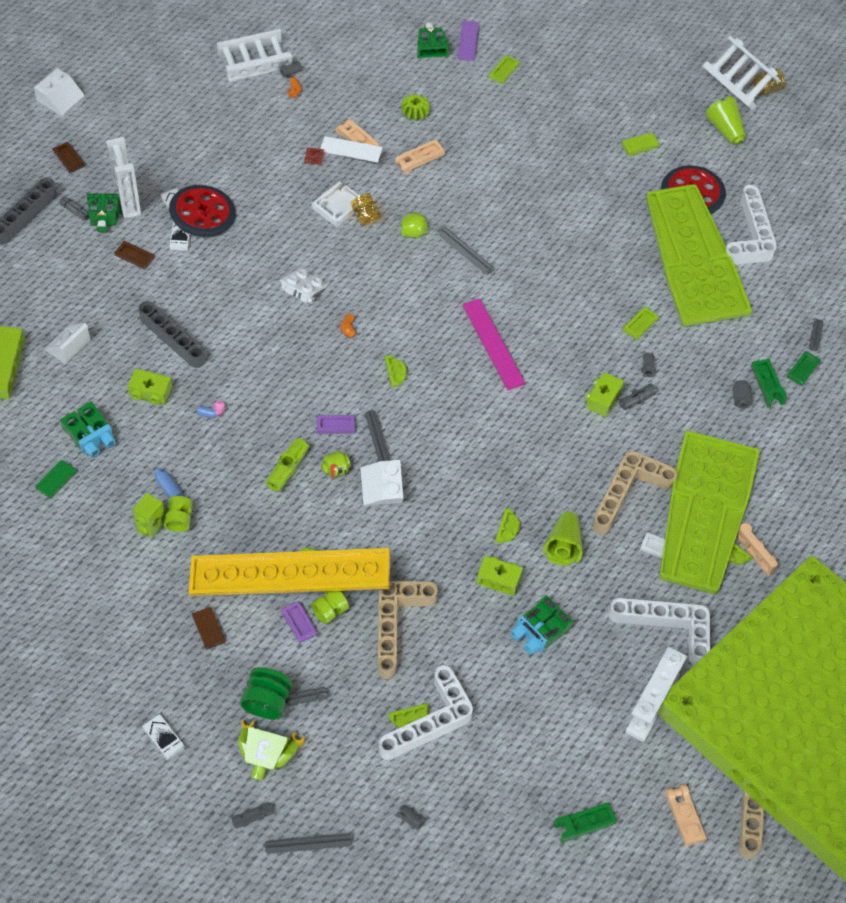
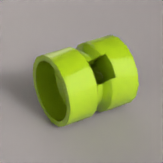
(178, 514)
(327, 607)

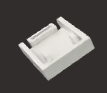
(337, 202)

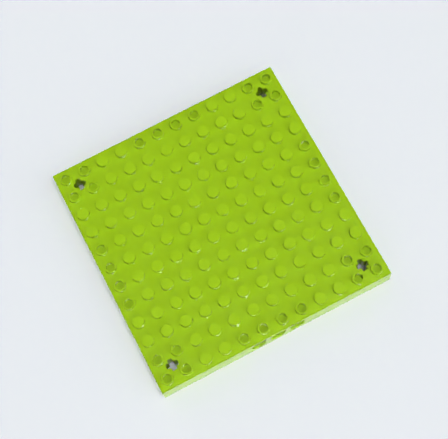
(774, 708)

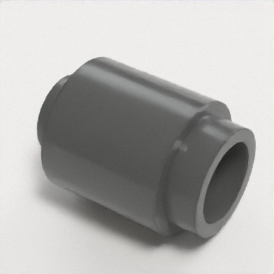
(742, 394)

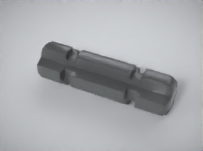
(74, 208)
(816, 335)
(307, 696)
(252, 815)

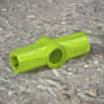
(281, 472)

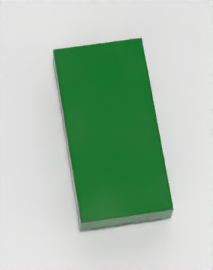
(803, 368)
(55, 479)

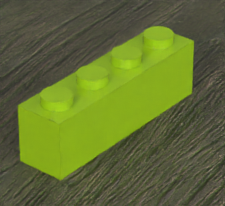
(10, 350)

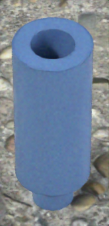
(167, 483)

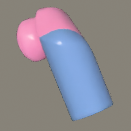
(212, 412)

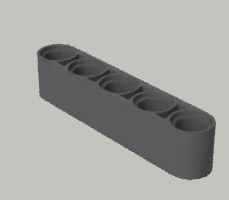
(26, 209)
(172, 334)

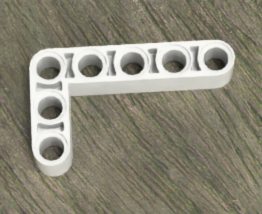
(763, 244)
(669, 619)
(431, 721)

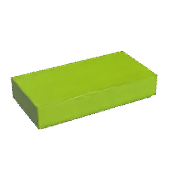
(504, 69)
(640, 144)
(640, 323)

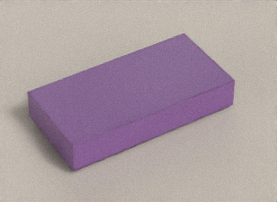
(335, 424)
(299, 622)

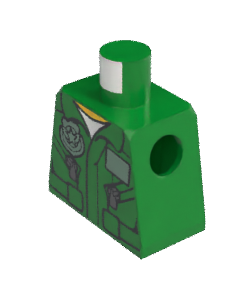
(432, 42)
(103, 210)

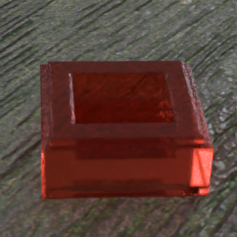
(314, 156)

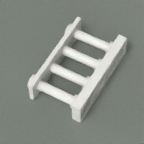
(257, 66)
(737, 88)
(123, 177)
(654, 694)

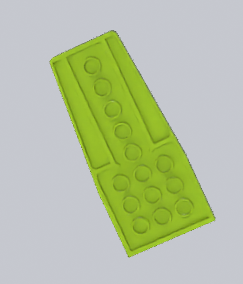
(695, 258)
(706, 510)

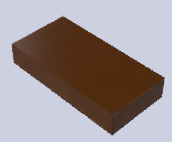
(68, 157)
(134, 255)
(208, 628)

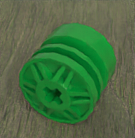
(266, 693)

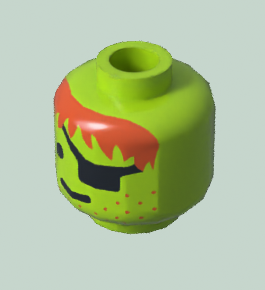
(336, 464)

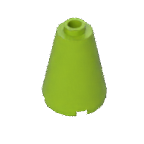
(727, 120)
(564, 540)

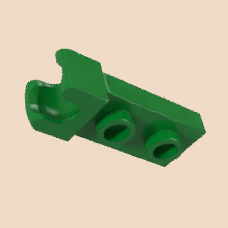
(768, 382)
(585, 822)

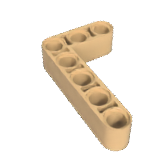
(631, 471)
(389, 620)
(746, 834)

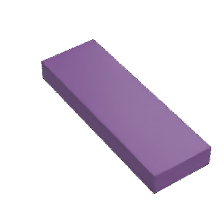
(468, 40)

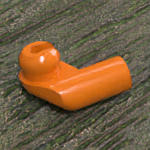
(295, 89)
(346, 326)

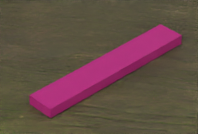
(493, 344)

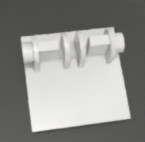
(302, 285)

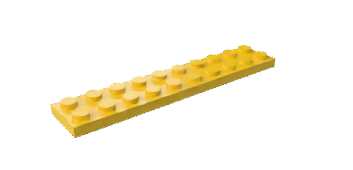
(290, 572)

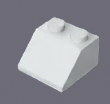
(58, 92)
(382, 483)

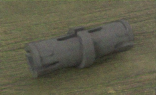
(637, 396)

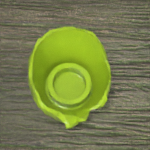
(414, 225)

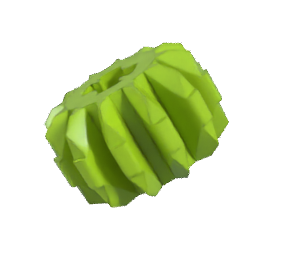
(415, 106)

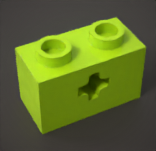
(149, 387)
(604, 394)
(148, 515)
(506, 582)

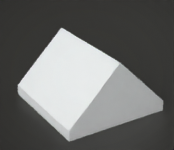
(69, 342)

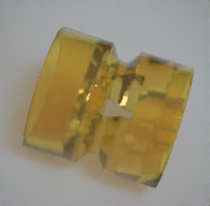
(772, 85)
(364, 207)

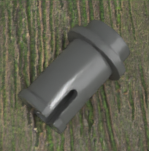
(290, 69)
(648, 365)
(410, 817)

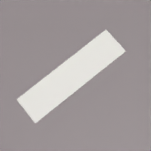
(351, 149)

